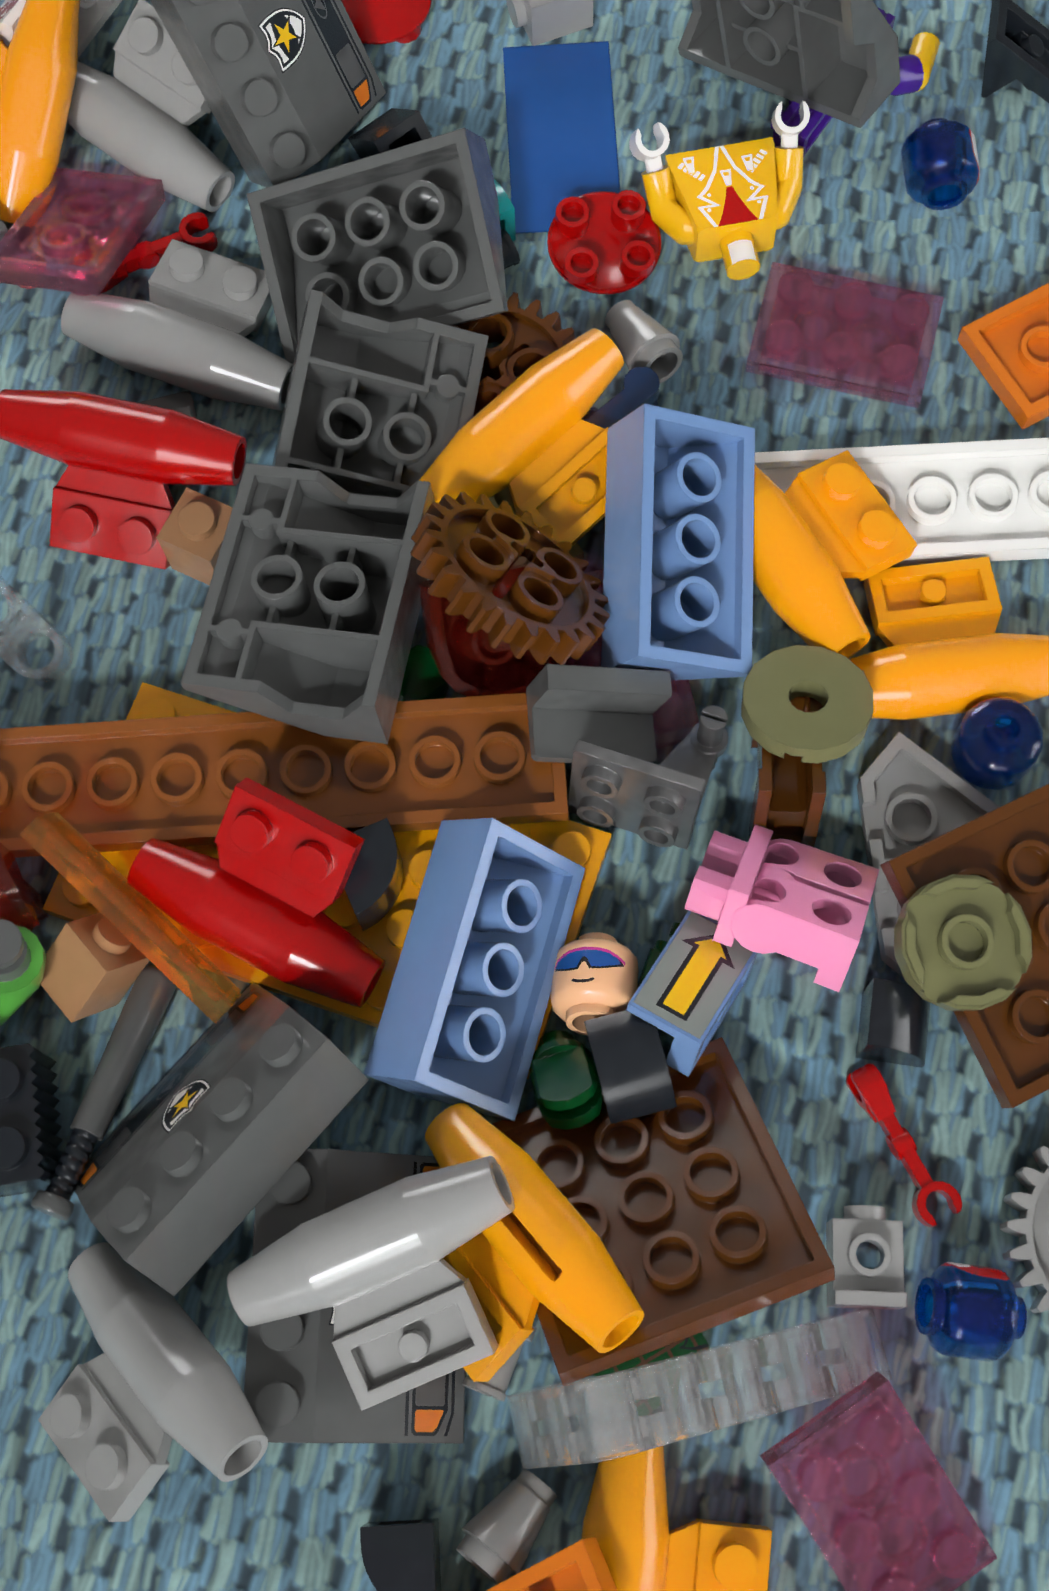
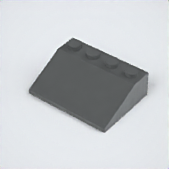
(387, 236)

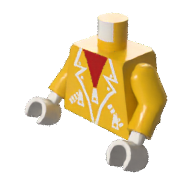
(725, 196)

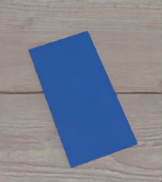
(558, 127)

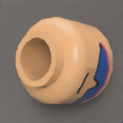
(592, 979)

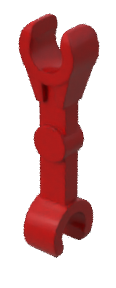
(148, 253)
(874, 1097)

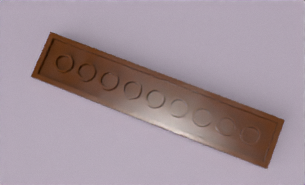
(178, 773)

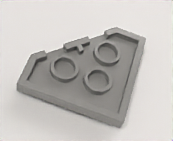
(903, 804)

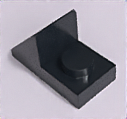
(1016, 50)

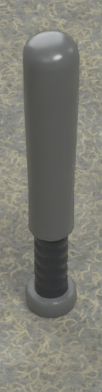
(113, 1074)

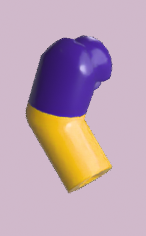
(918, 64)

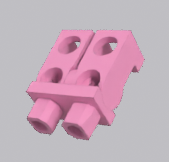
(785, 900)

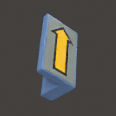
(692, 988)

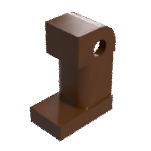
(788, 791)

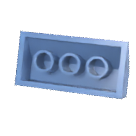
(679, 545)
(476, 968)

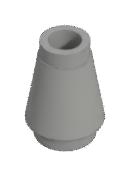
(644, 340)
(507, 1527)

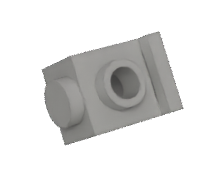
(858, 1285)

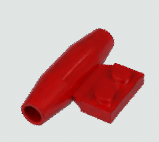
(118, 466)
(267, 893)

